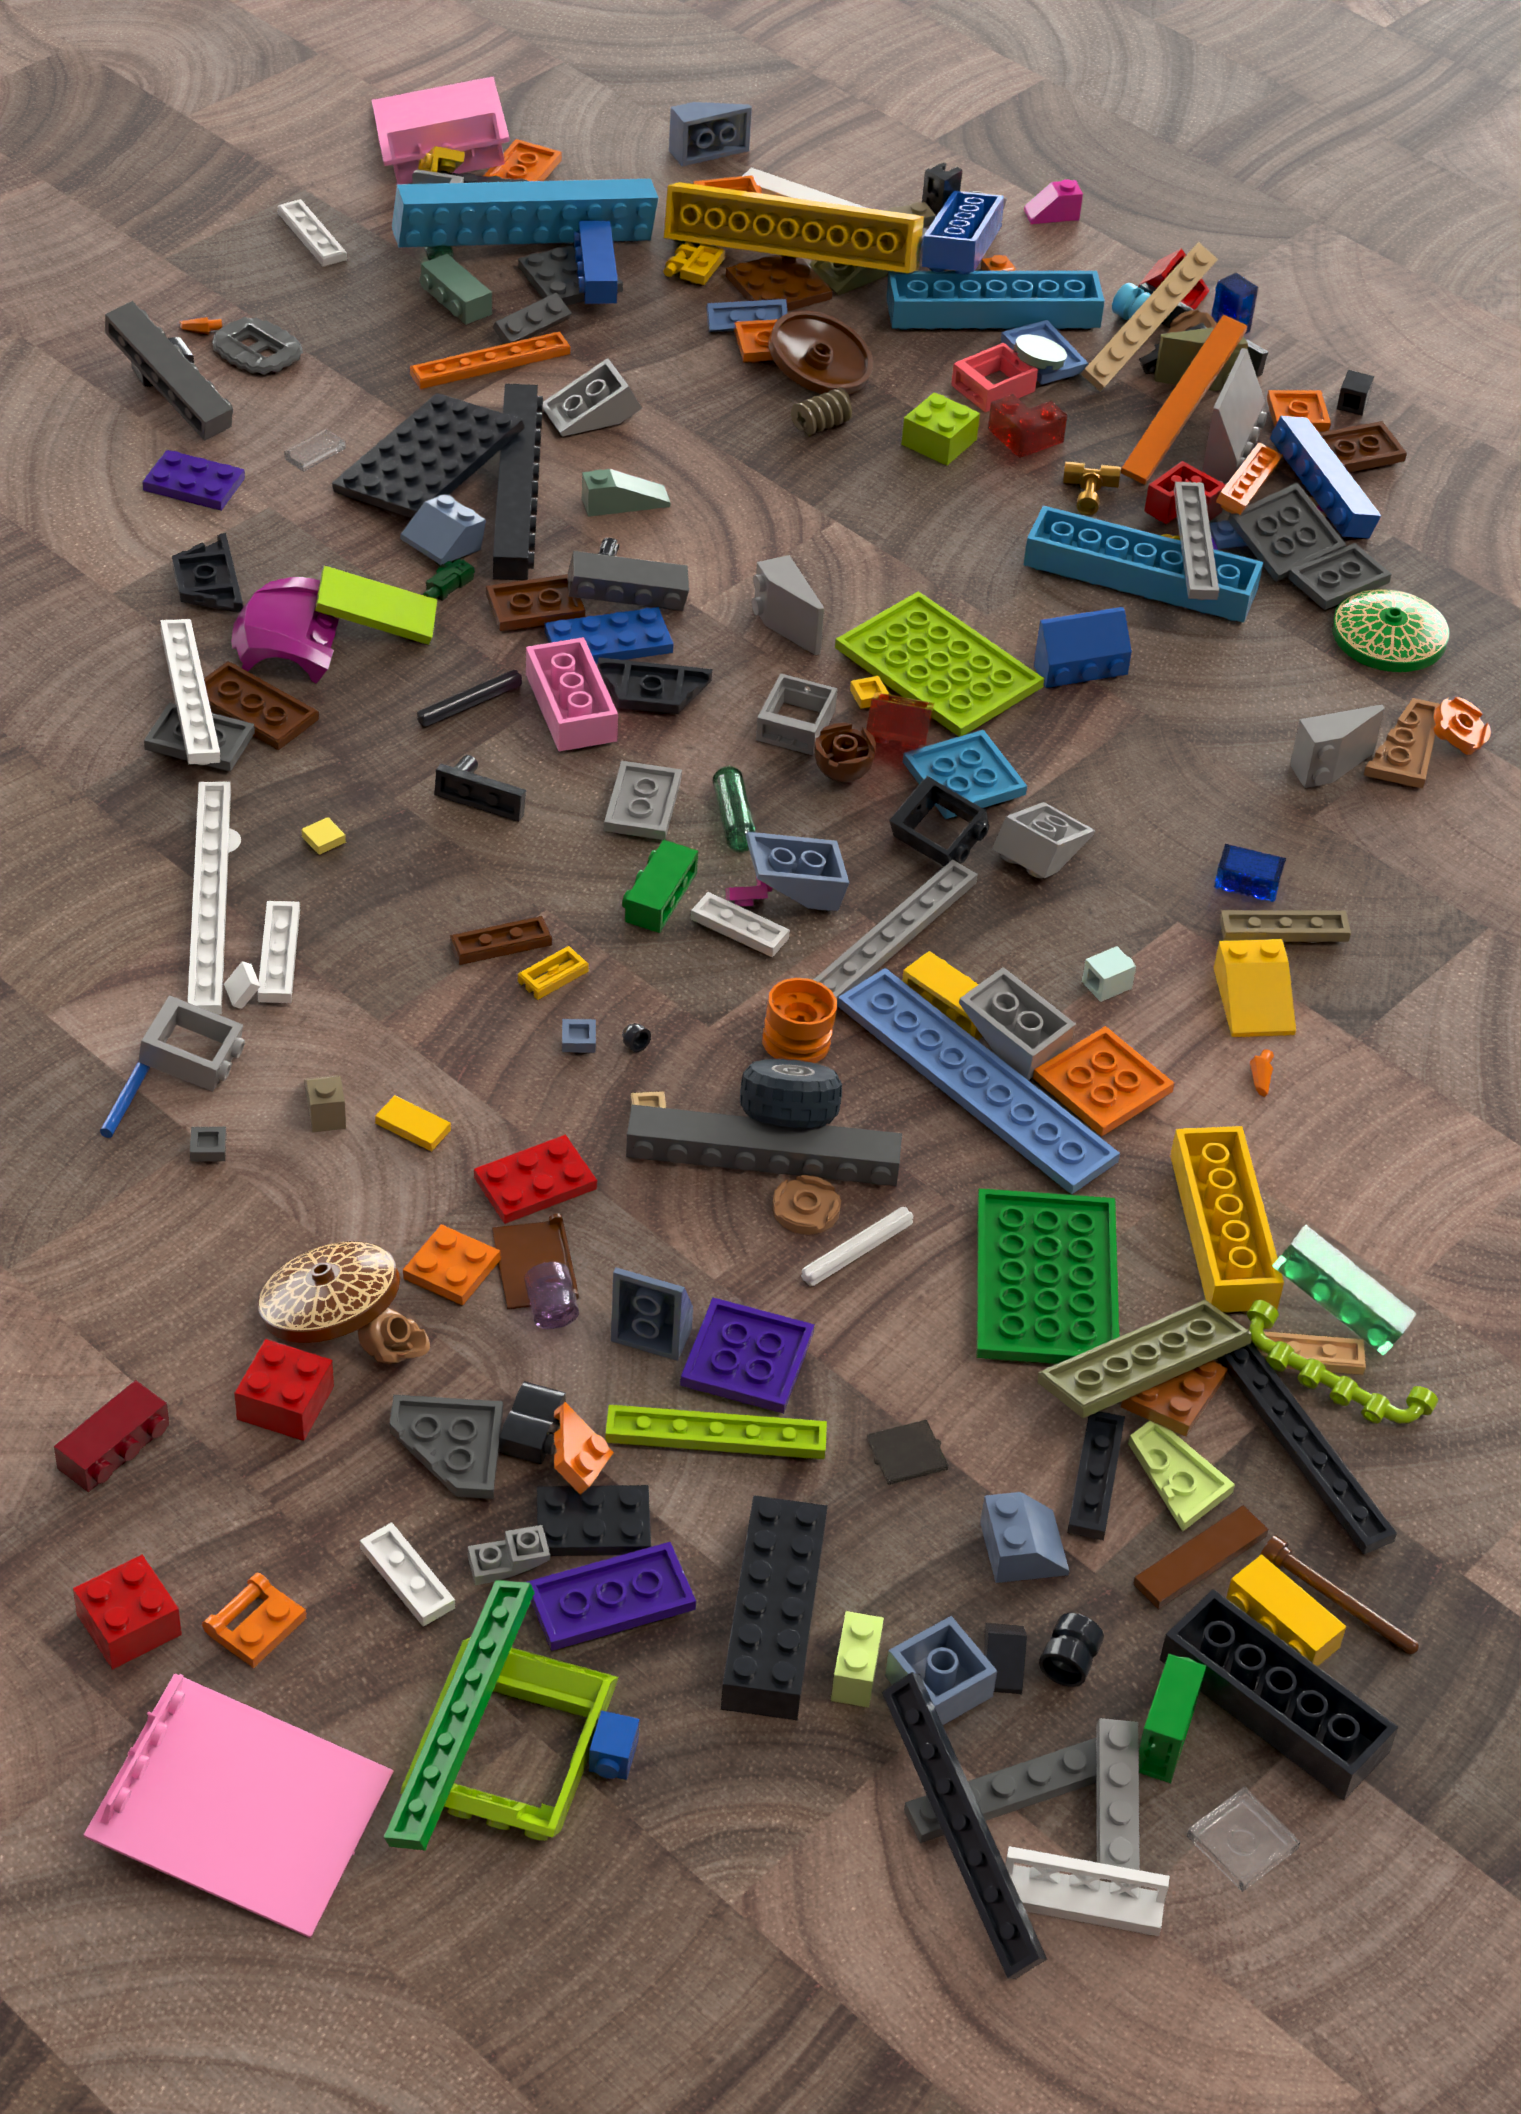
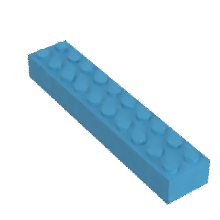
(520, 211)

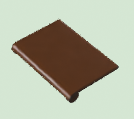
(526, 1247)

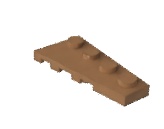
(1407, 748)

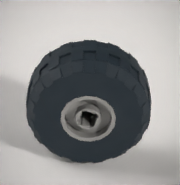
(790, 1093)

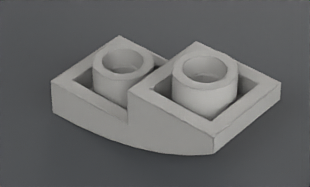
(516, 1554)

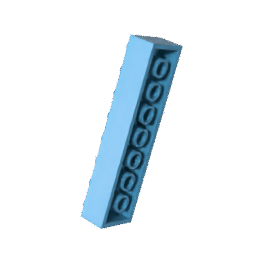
(994, 299)
(1135, 562)

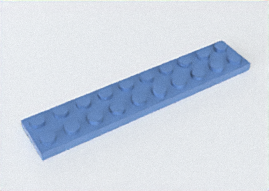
(979, 1081)

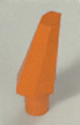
(201, 325)
(1262, 1071)

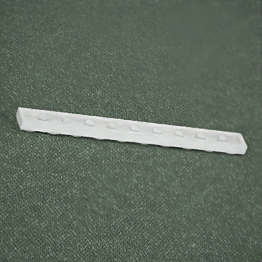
(209, 896)

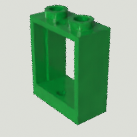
(1170, 1717)

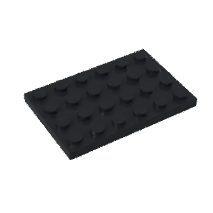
(428, 455)

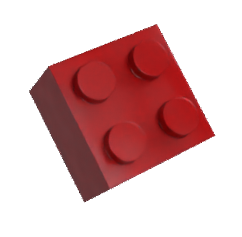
(284, 1389)
(127, 1611)

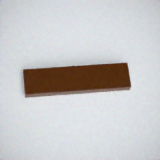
(1200, 1557)

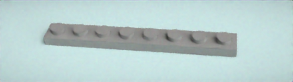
(897, 928)

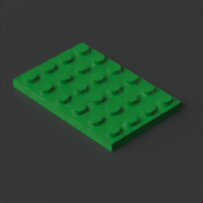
(1045, 1275)

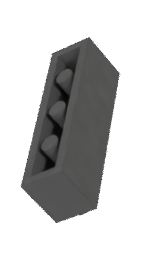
(628, 580)

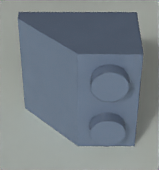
(445, 530)
(1021, 1538)

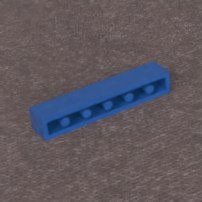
(1325, 477)

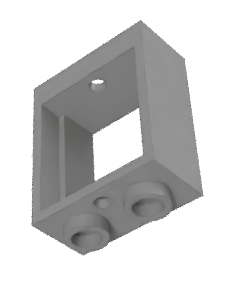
(790, 732)
(185, 1065)

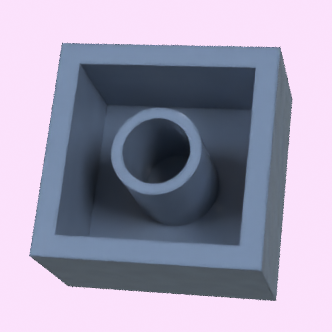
(949, 1665)

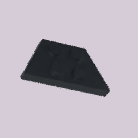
(208, 576)
(652, 685)

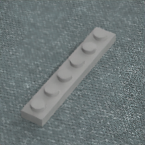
(1196, 541)

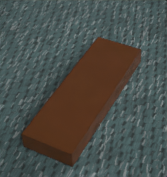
(500, 940)

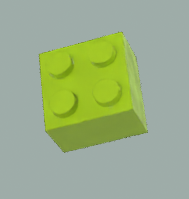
(940, 428)

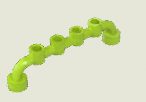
(1376, 1406)

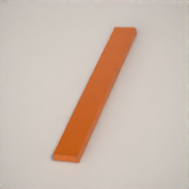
(1183, 399)

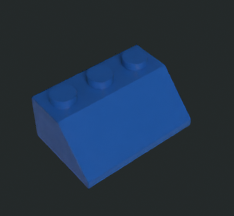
(1083, 647)

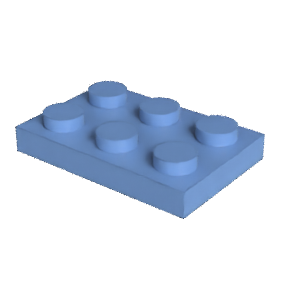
(1074, 362)

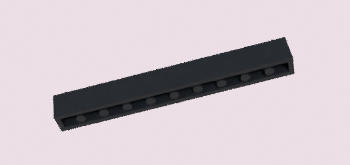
(518, 486)

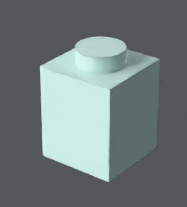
(1108, 973)

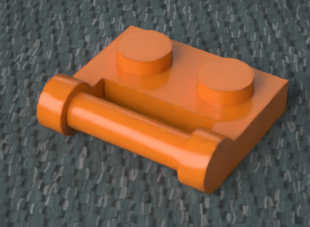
(261, 1629)

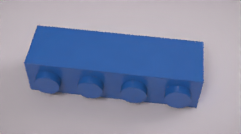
(596, 262)

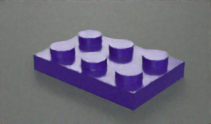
(193, 480)

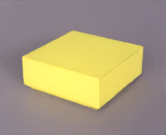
(323, 835)

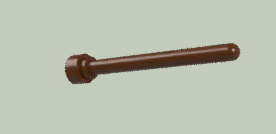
(1281, 1556)

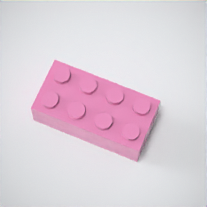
(571, 694)

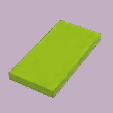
(376, 605)

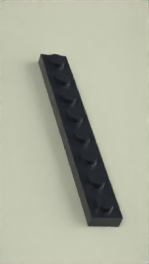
(1309, 1449)
(964, 1826)

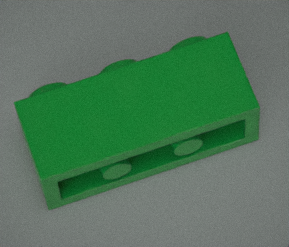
(660, 886)

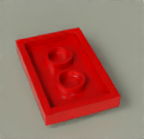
(535, 1179)

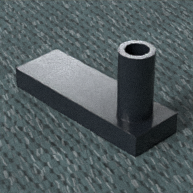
(480, 792)

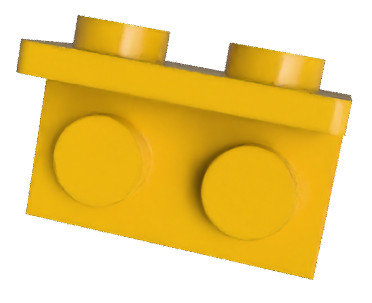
(441, 160)

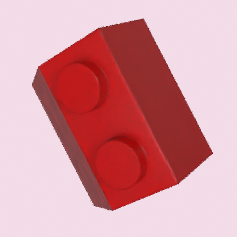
(1164, 267)

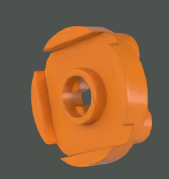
(1466, 736)

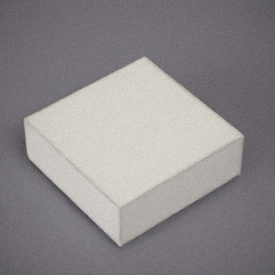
(242, 985)

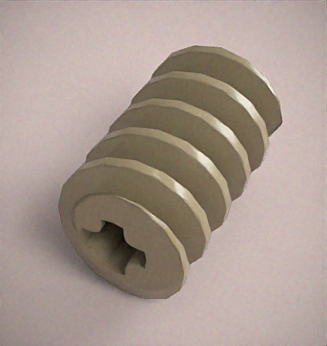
(822, 411)

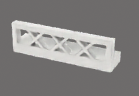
(1083, 1895)

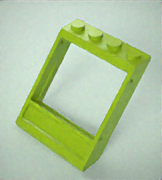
(547, 1684)

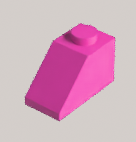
(1056, 203)

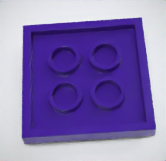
(747, 1355)

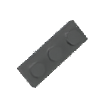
(532, 319)

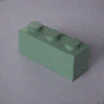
(456, 289)

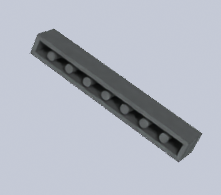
(763, 1147)

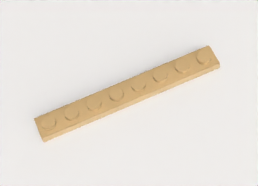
(1149, 317)

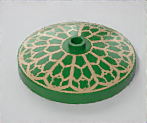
(1390, 630)

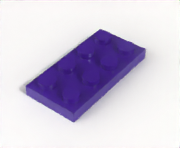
(611, 1596)

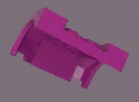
(284, 624)

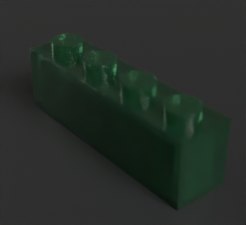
(1344, 1290)

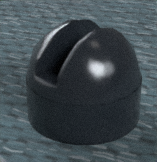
(636, 1037)

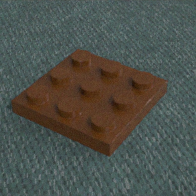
(779, 278)

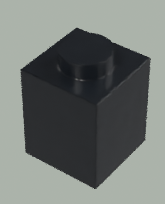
(1355, 392)

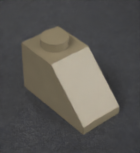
(325, 1103)

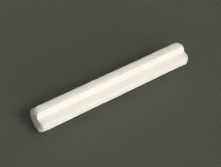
(857, 1246)

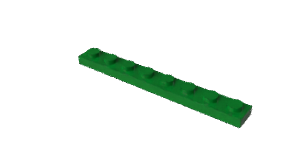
(459, 1716)

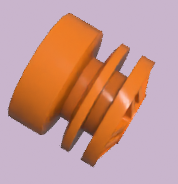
(799, 1020)

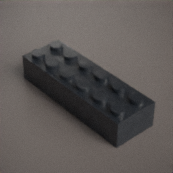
(774, 1608)
(1282, 1695)

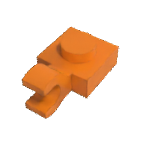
(997, 263)

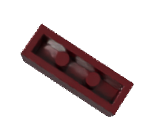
(112, 1436)

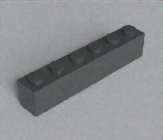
(168, 370)

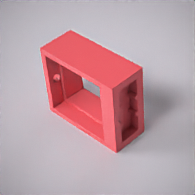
(970, 375)

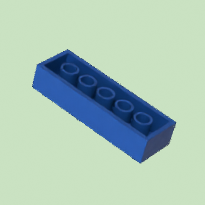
(962, 232)

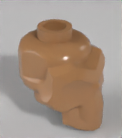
(393, 1338)

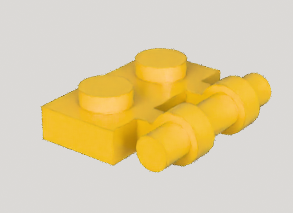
(695, 263)

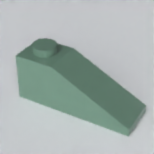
(618, 492)

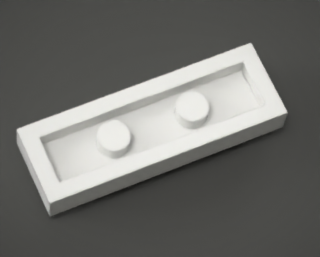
(740, 924)
(407, 1574)

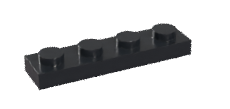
(1096, 1475)

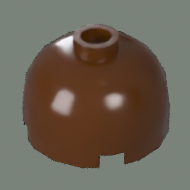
(844, 752)

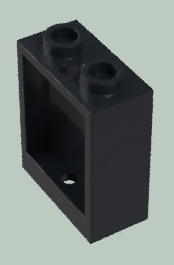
(918, 806)

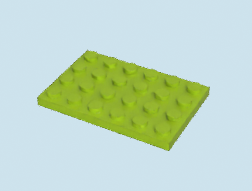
(941, 661)

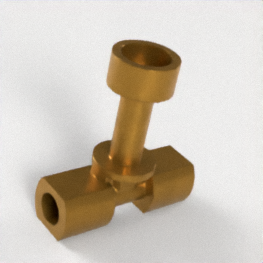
(1090, 481)

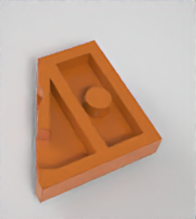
(578, 1449)

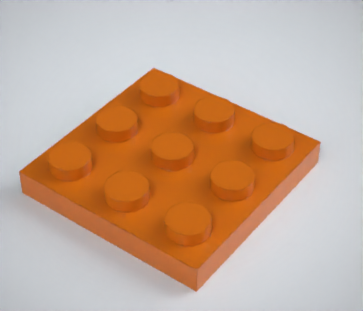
(1103, 1081)

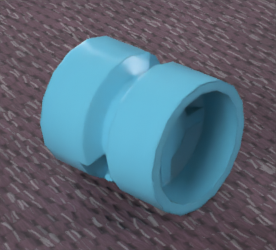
(1128, 300)

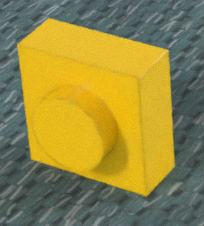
(865, 688)

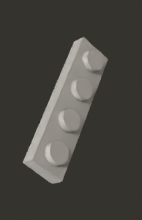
(1117, 1793)

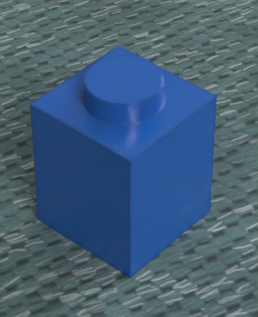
(614, 1745)

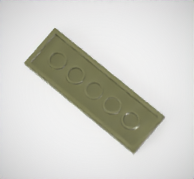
(1143, 1358)

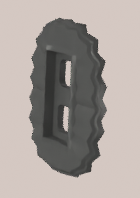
(268, 336)

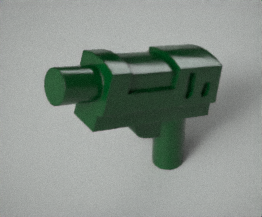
(449, 578)

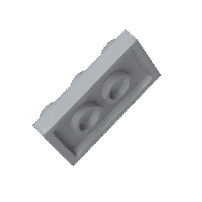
(643, 800)

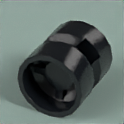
(1071, 1649)

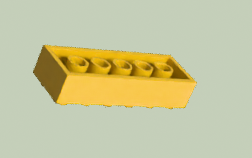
(1226, 1218)

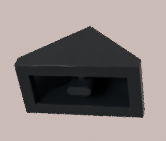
(1006, 1652)

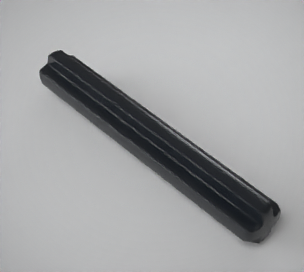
(469, 698)

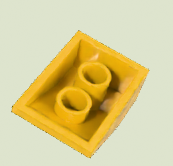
(1255, 987)

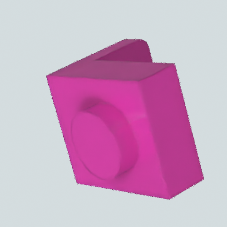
(744, 895)

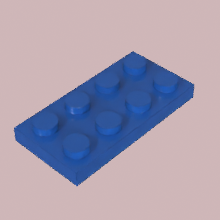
(617, 634)

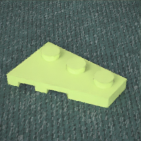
(1179, 1473)

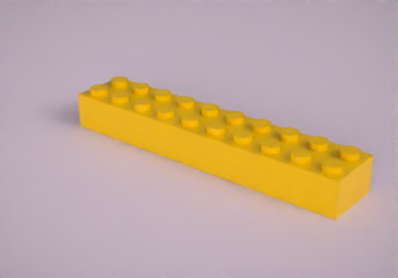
(794, 227)

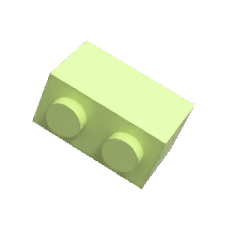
(857, 1659)

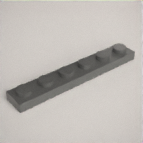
(1016, 1786)

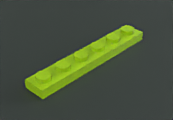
(716, 1431)

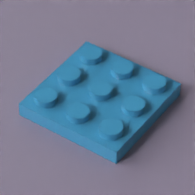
(969, 767)

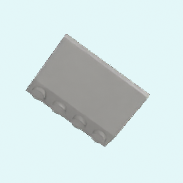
(1235, 421)

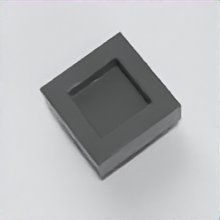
(208, 1144)

